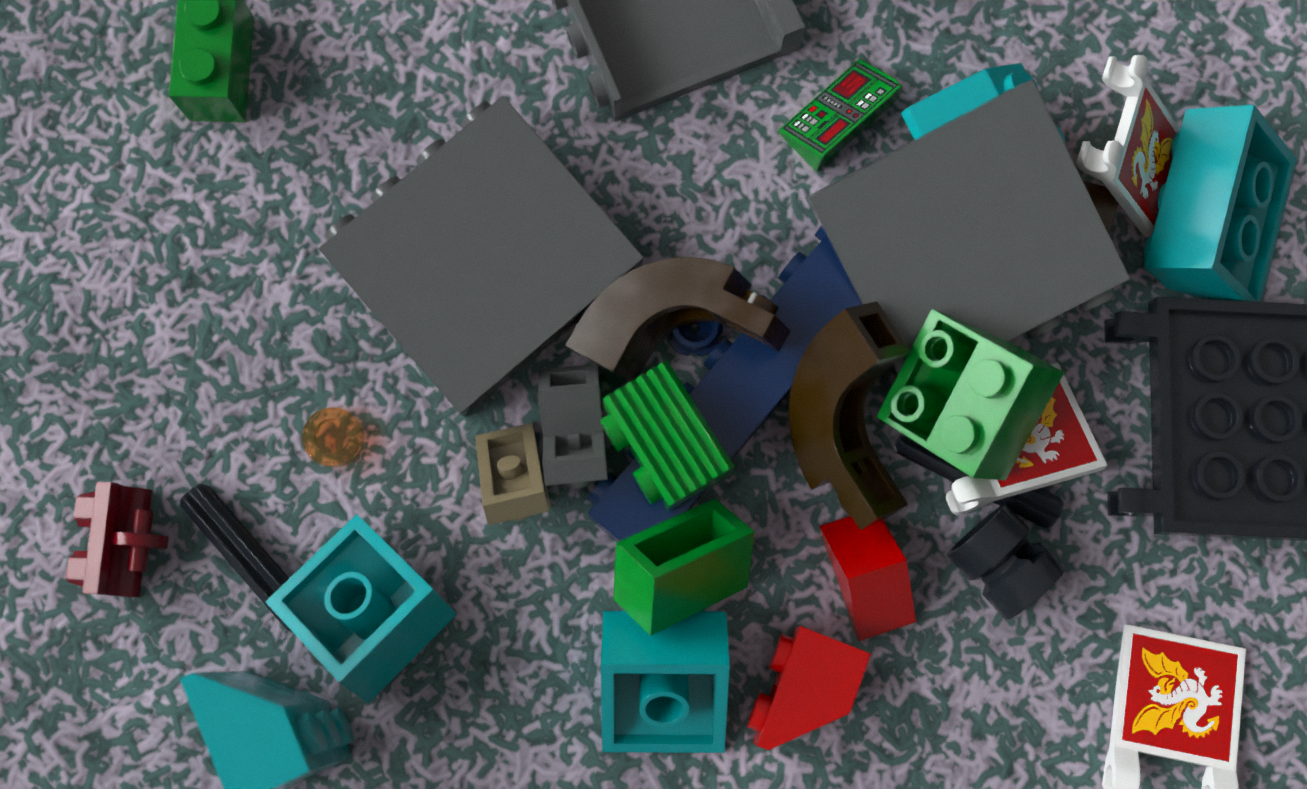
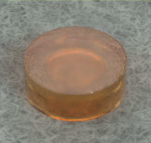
(333, 437)

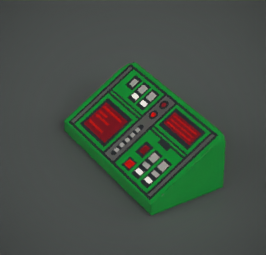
(840, 113)

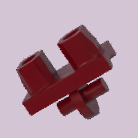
(117, 540)

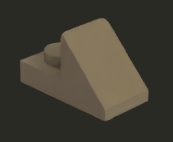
(511, 474)

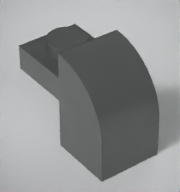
(571, 426)

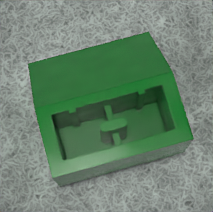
(969, 396)

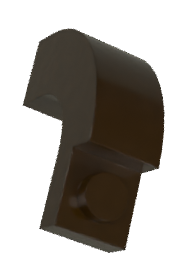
(655, 299)
(830, 411)

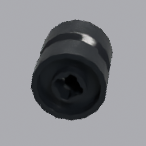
(1007, 563)

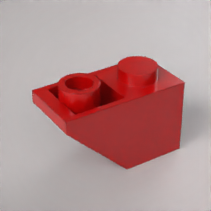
(812, 687)

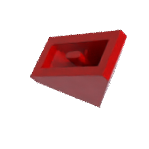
(870, 576)

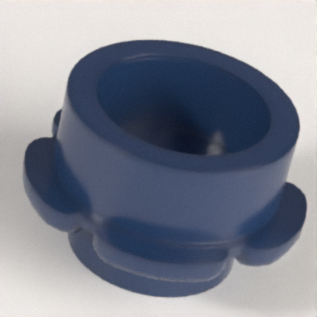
(700, 343)

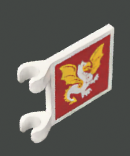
(1141, 153)
(1055, 452)
(1175, 703)

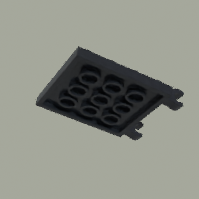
(1222, 417)

